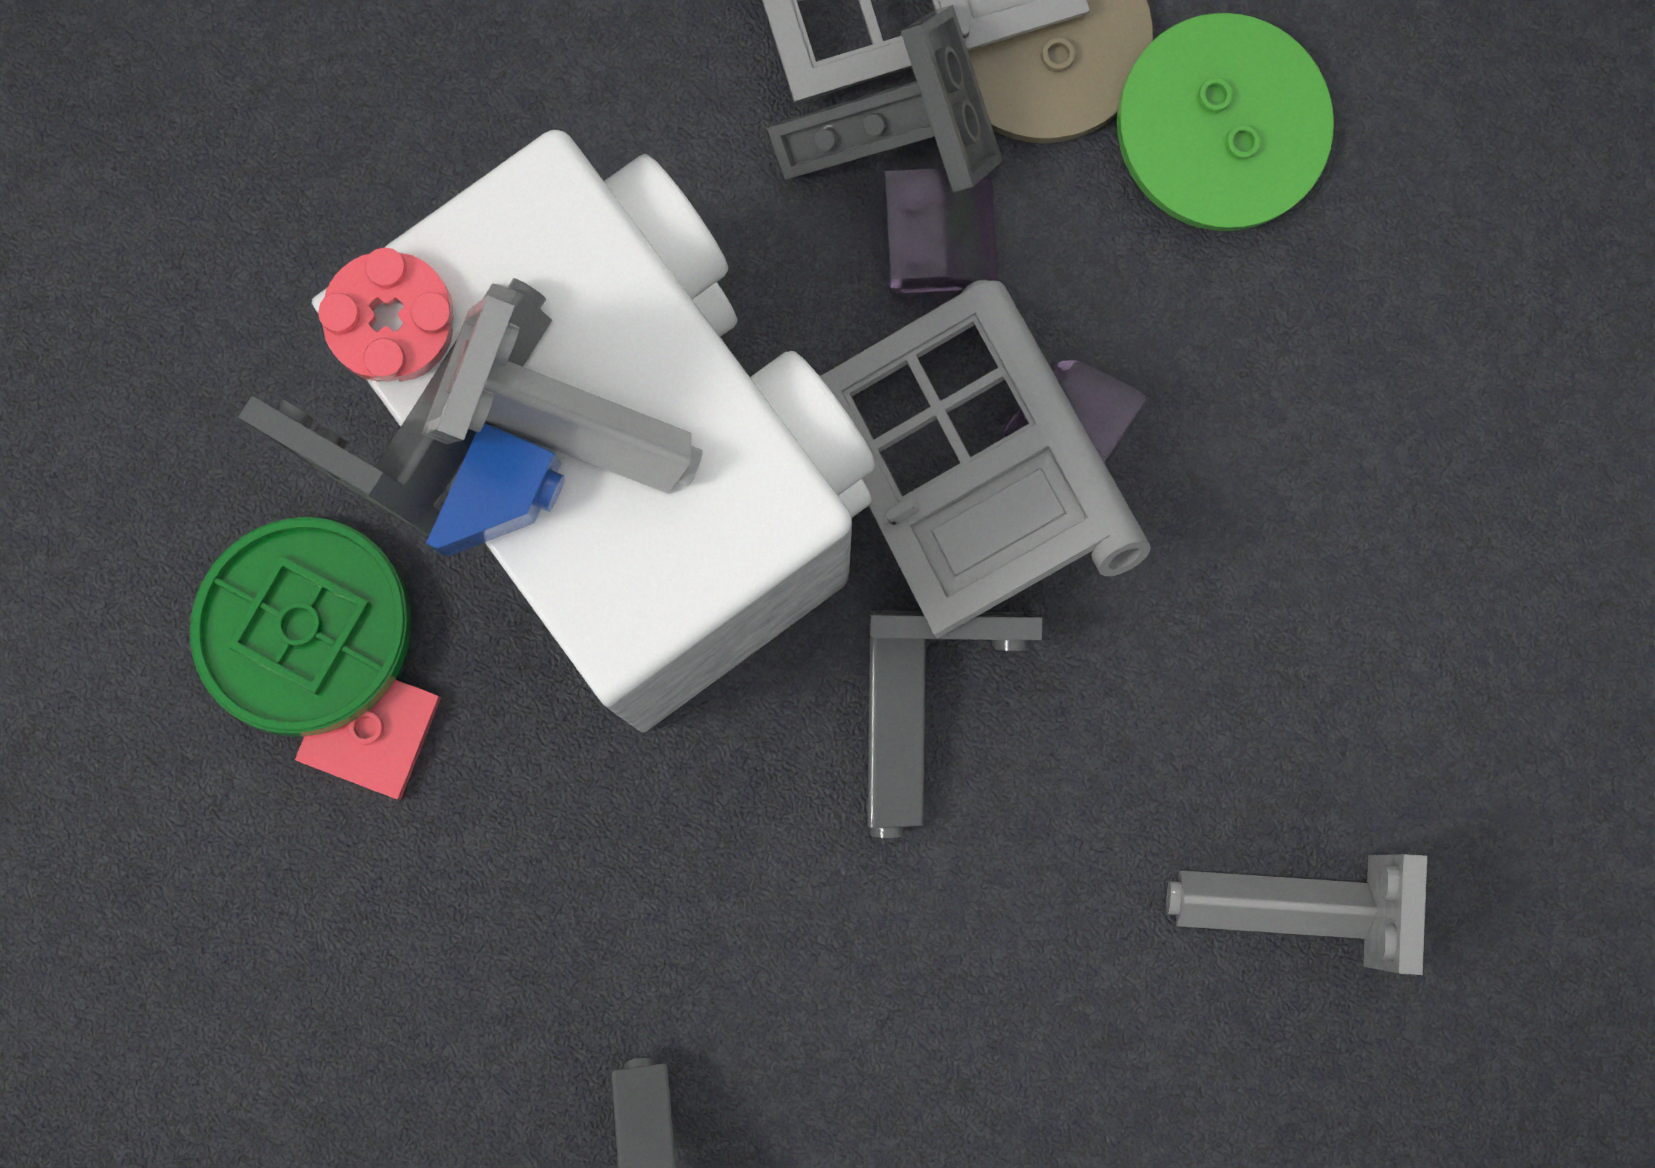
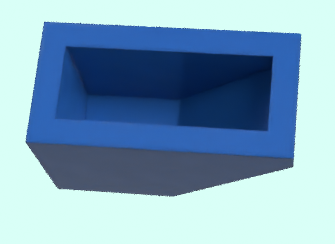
(496, 491)

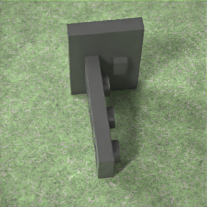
(939, 104)

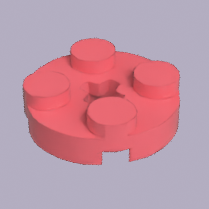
(387, 278)

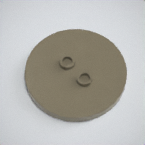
(1065, 75)

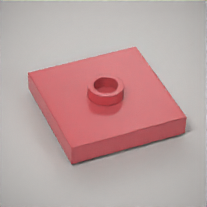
(379, 745)

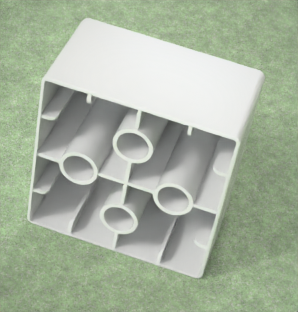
(630, 580)

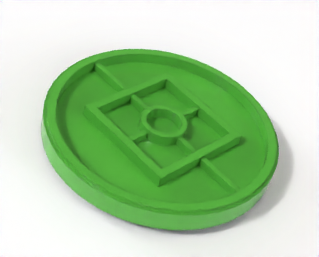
(1225, 122)

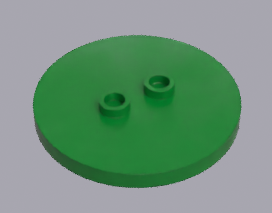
(300, 626)

